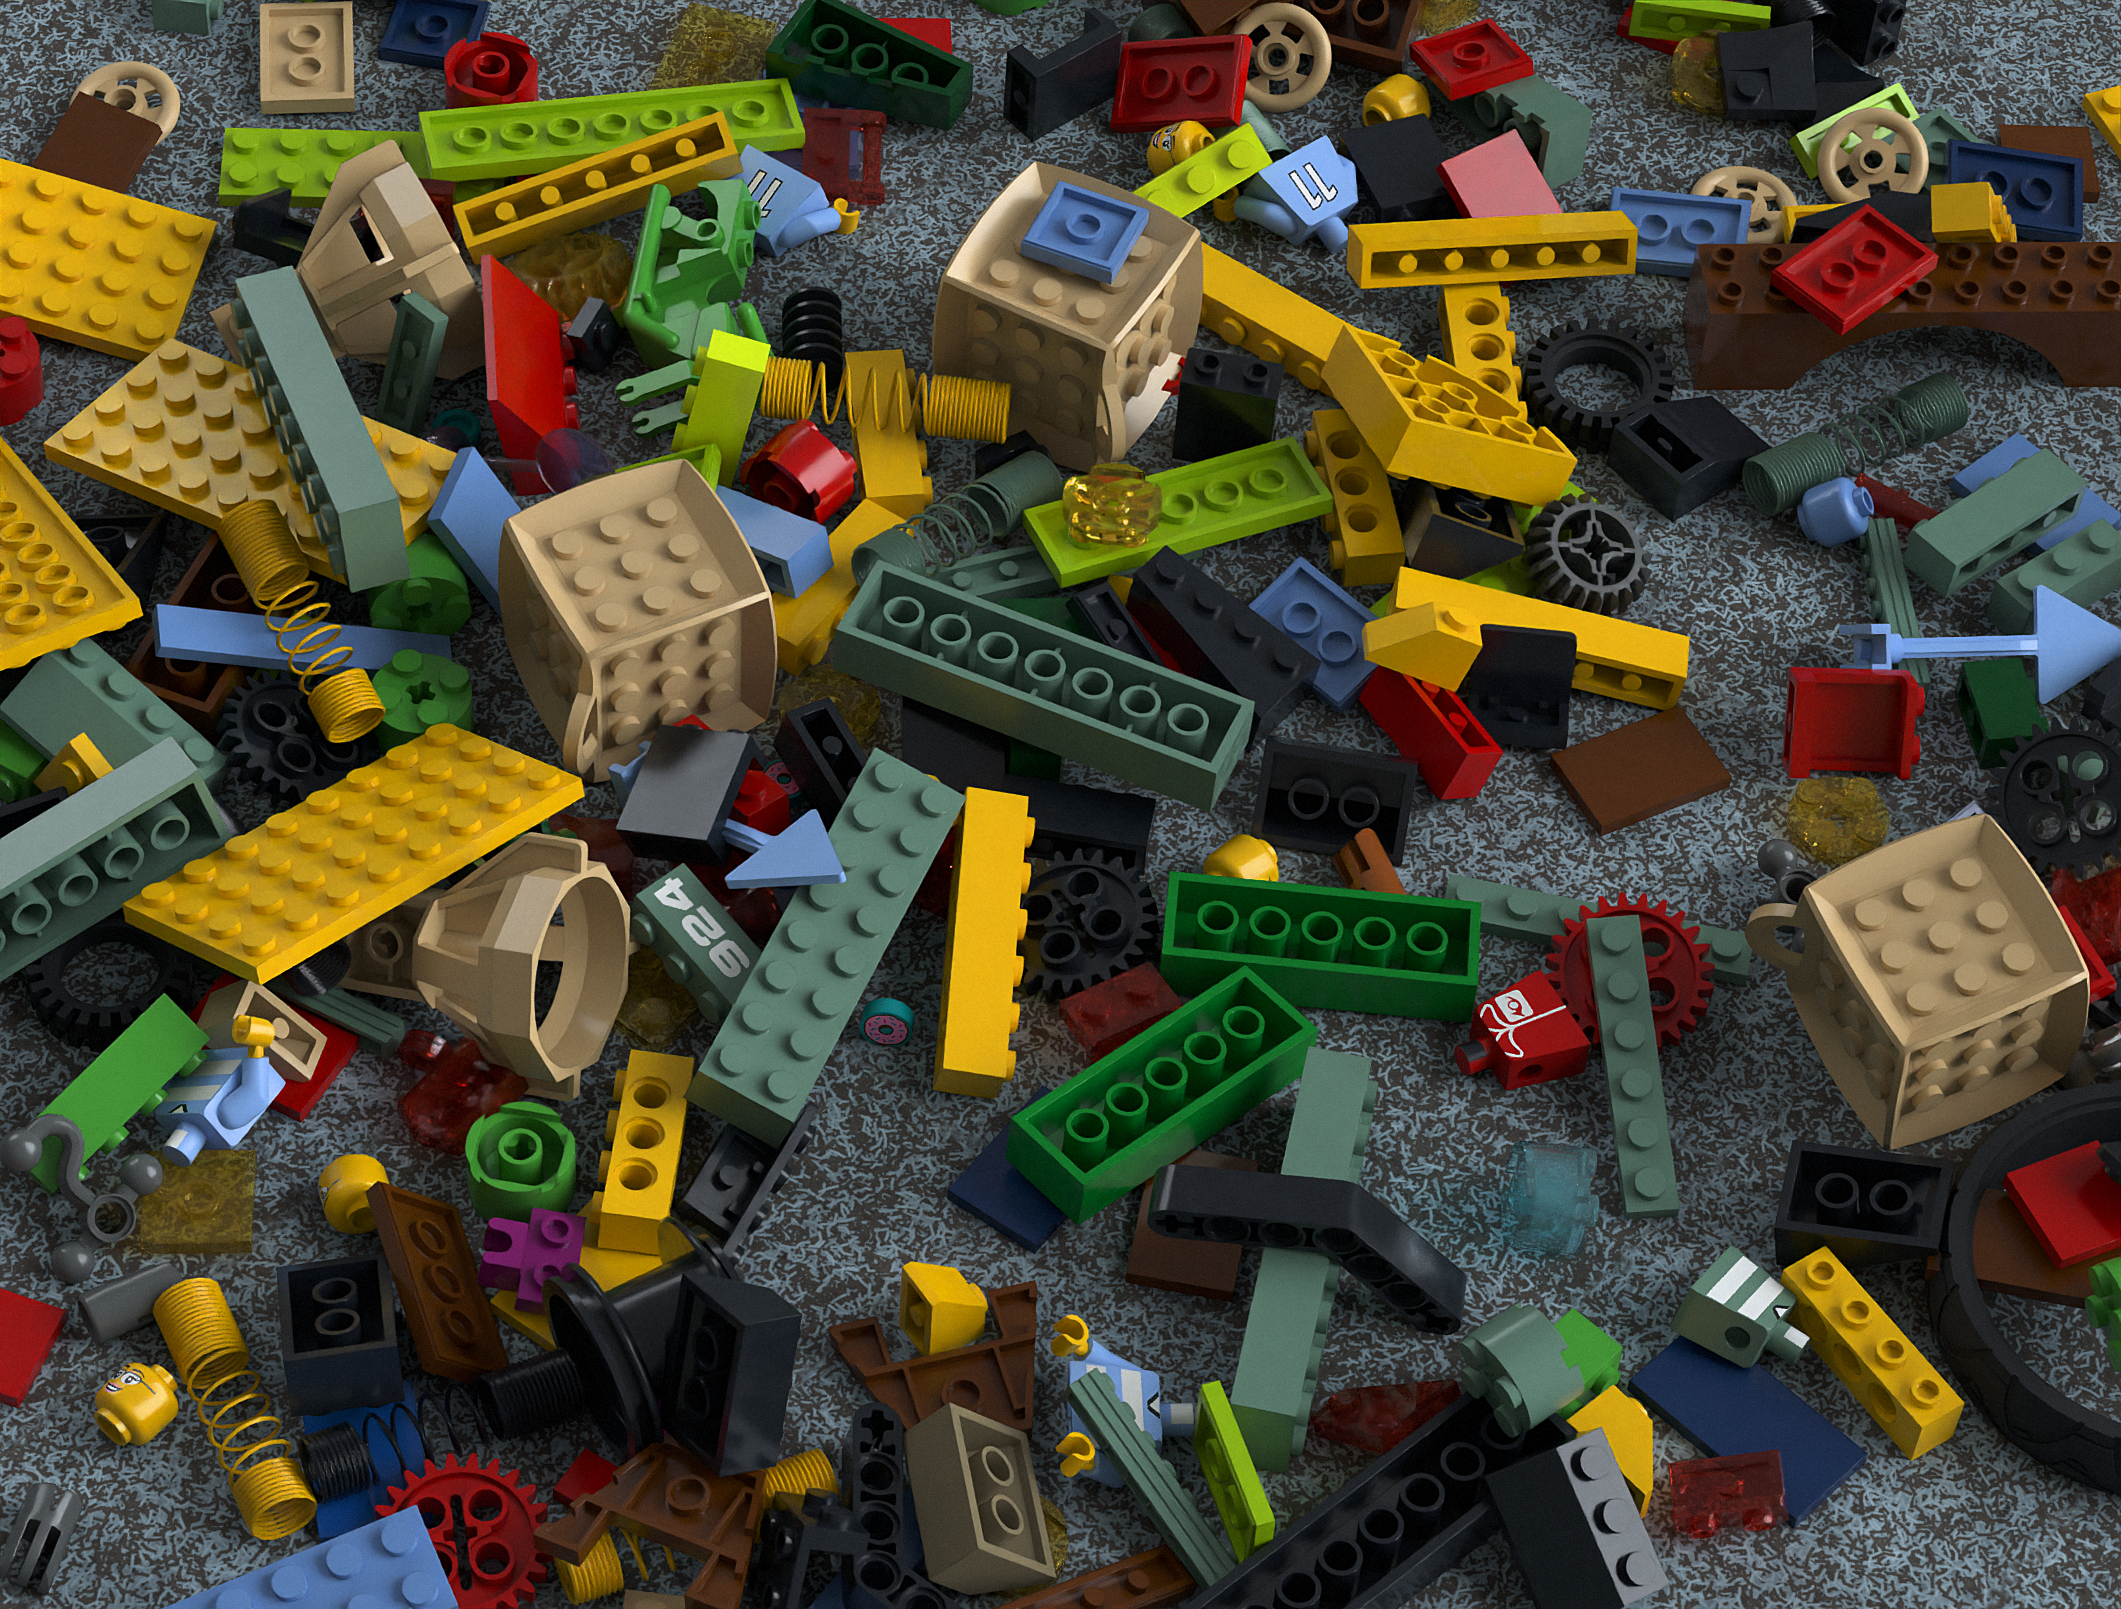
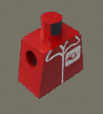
(1524, 1036)

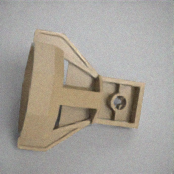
(418, 254)
(480, 949)

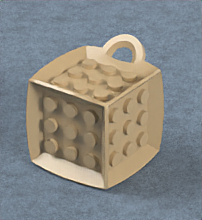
(1076, 350)
(635, 613)
(1933, 979)

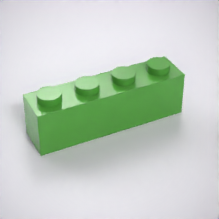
(121, 1082)

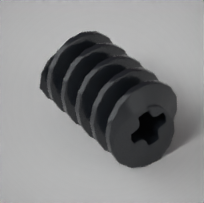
(814, 332)

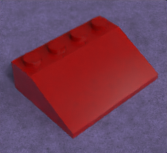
(525, 369)

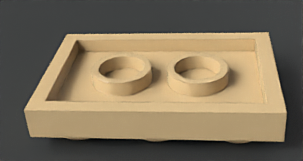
(306, 57)

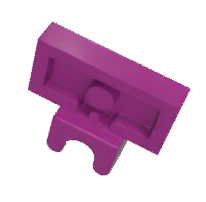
(529, 1254)

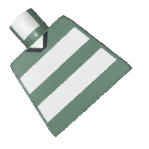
(1740, 1313)

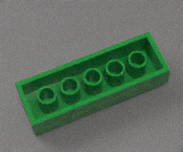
(1324, 945)
(1160, 1094)

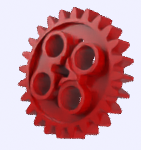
(1676, 973)
(503, 1538)

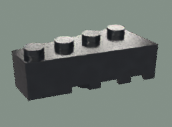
(1221, 640)

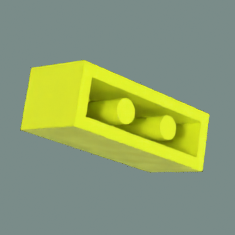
(1207, 172)
(724, 398)

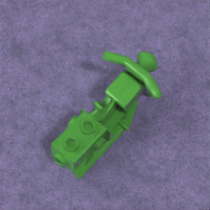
(687, 294)

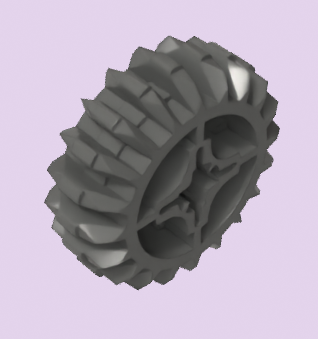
(1598, 545)

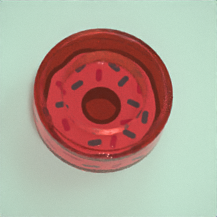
(422, 1049)

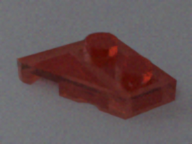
(1382, 1414)

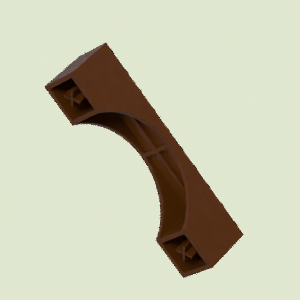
(2042, 293)

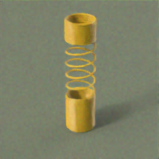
(954, 410)
(272, 569)
(200, 1323)
(602, 1570)

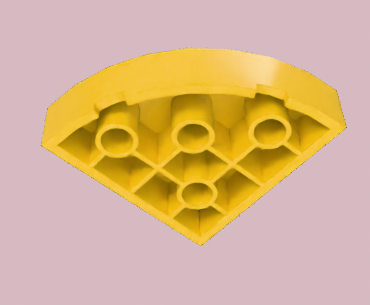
(1443, 423)

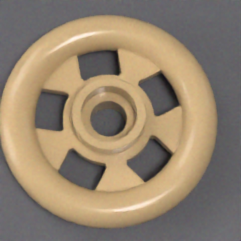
(1313, 42)
(149, 82)
(1863, 124)
(1768, 189)

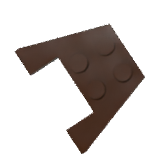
(983, 1377)
(678, 1504)

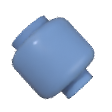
(1835, 512)

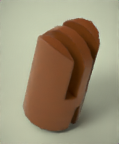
(1366, 865)

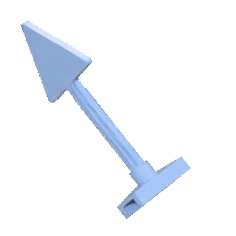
(2065, 644)
(792, 858)

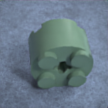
(1519, 1368)

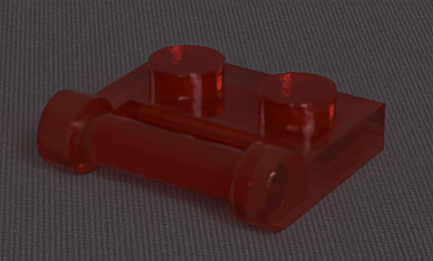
(828, 147)

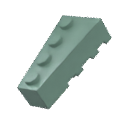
(1546, 118)

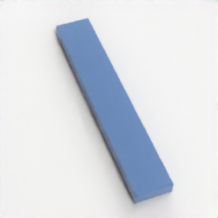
(247, 641)

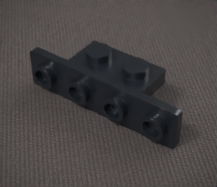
(737, 1178)

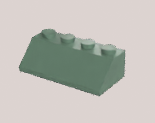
(96, 695)

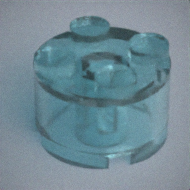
(1549, 1197)

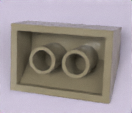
(977, 1503)

